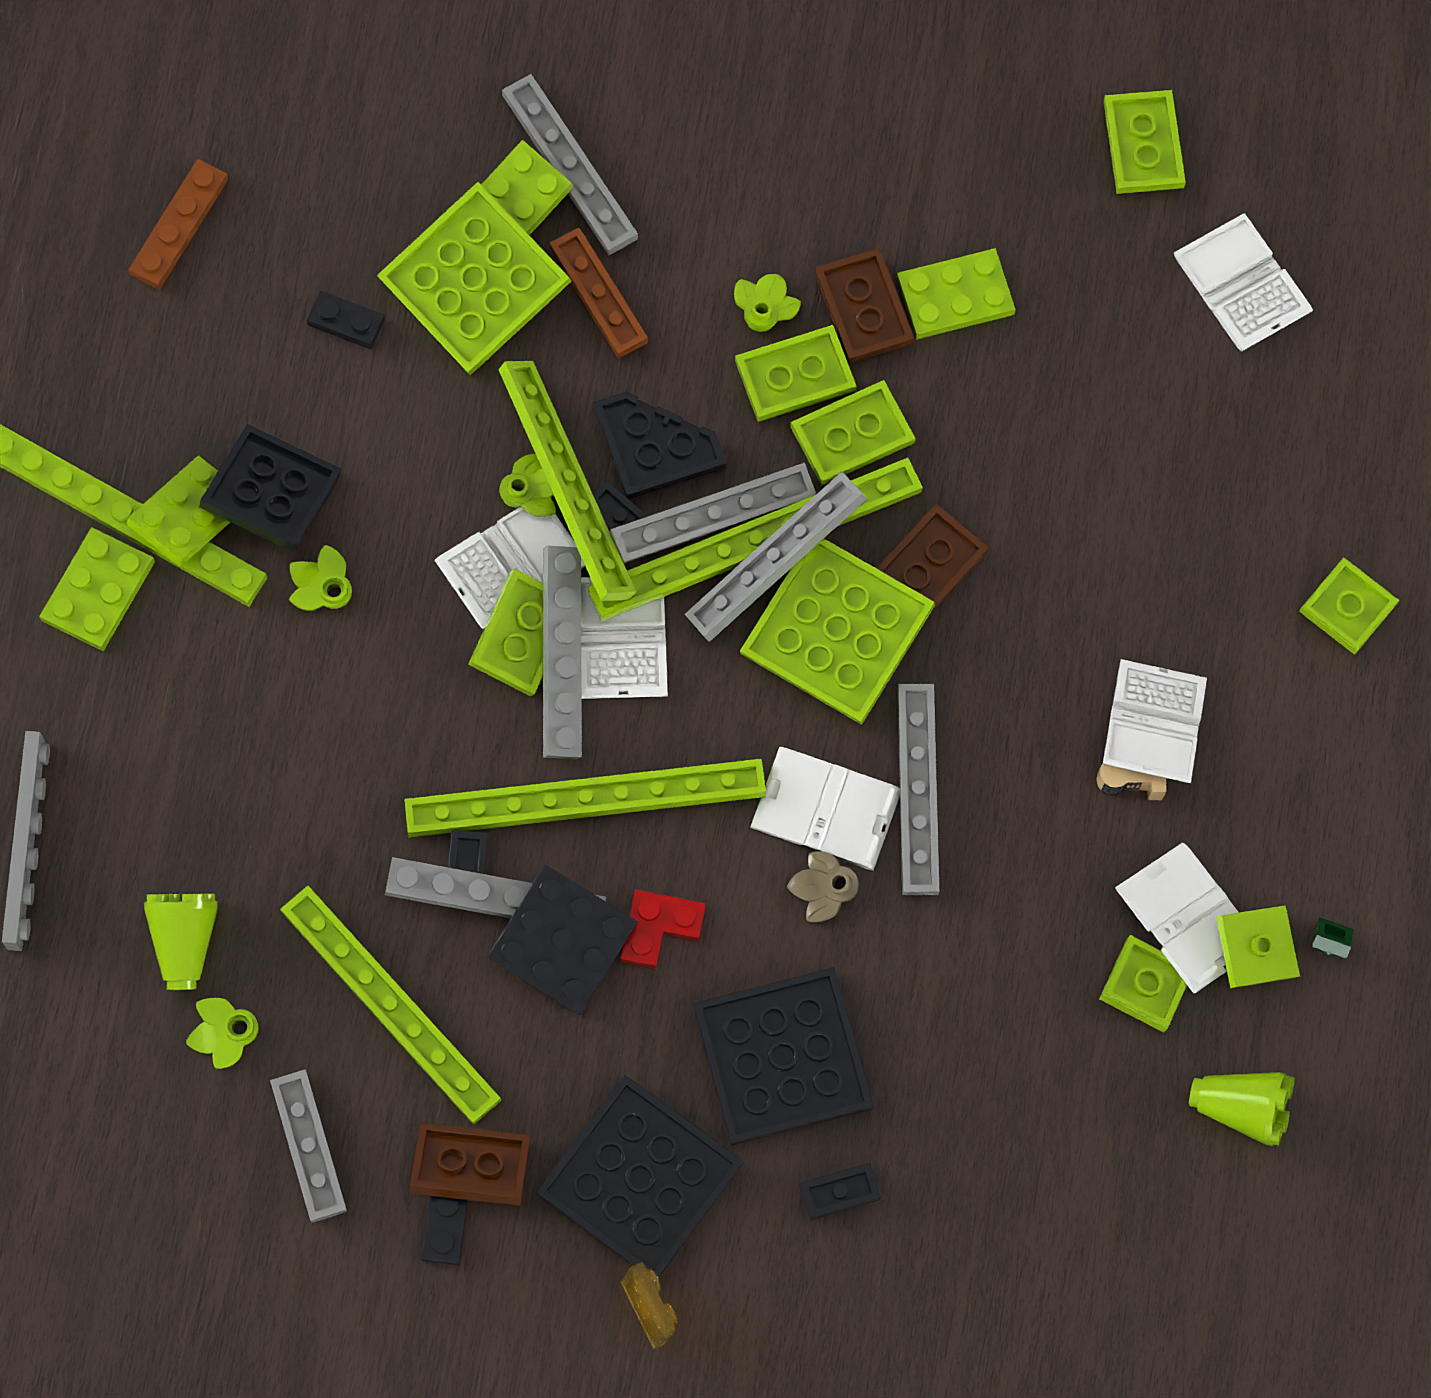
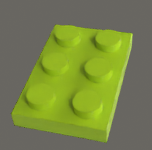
(1144, 141)
(527, 186)
(955, 293)
(795, 373)
(852, 432)
(173, 516)
(97, 589)
(514, 635)

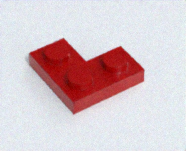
(659, 916)

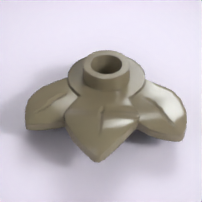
(818, 886)

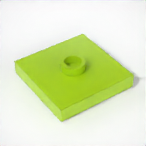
(1349, 605)
(1257, 946)
(1144, 984)

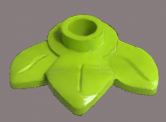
(766, 298)
(536, 490)
(318, 578)
(217, 1031)

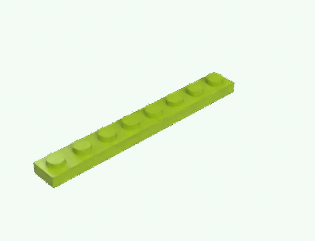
(567, 481)
(391, 1005)

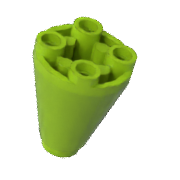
(181, 935)
(1246, 1103)

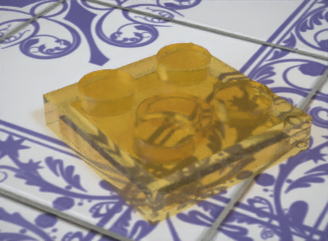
(655, 1317)

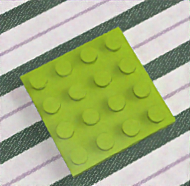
(474, 278)
(837, 629)

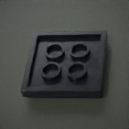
(270, 488)
(562, 939)

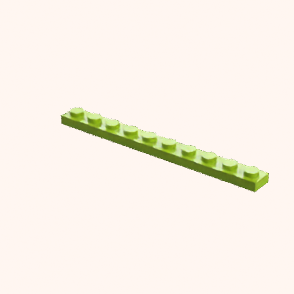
(112, 510)
(733, 546)
(585, 798)

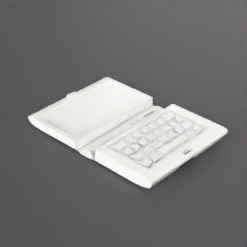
(1242, 282)
(485, 559)
(623, 653)
(1155, 721)
(826, 808)
(1180, 907)

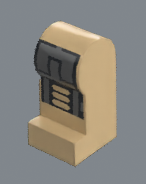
(1115, 780)

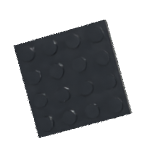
(783, 1056)
(639, 1177)

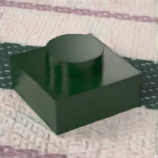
(1332, 938)

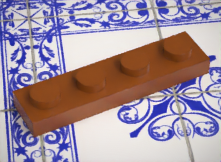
(178, 224)
(598, 293)

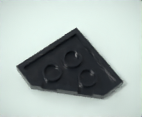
(654, 445)

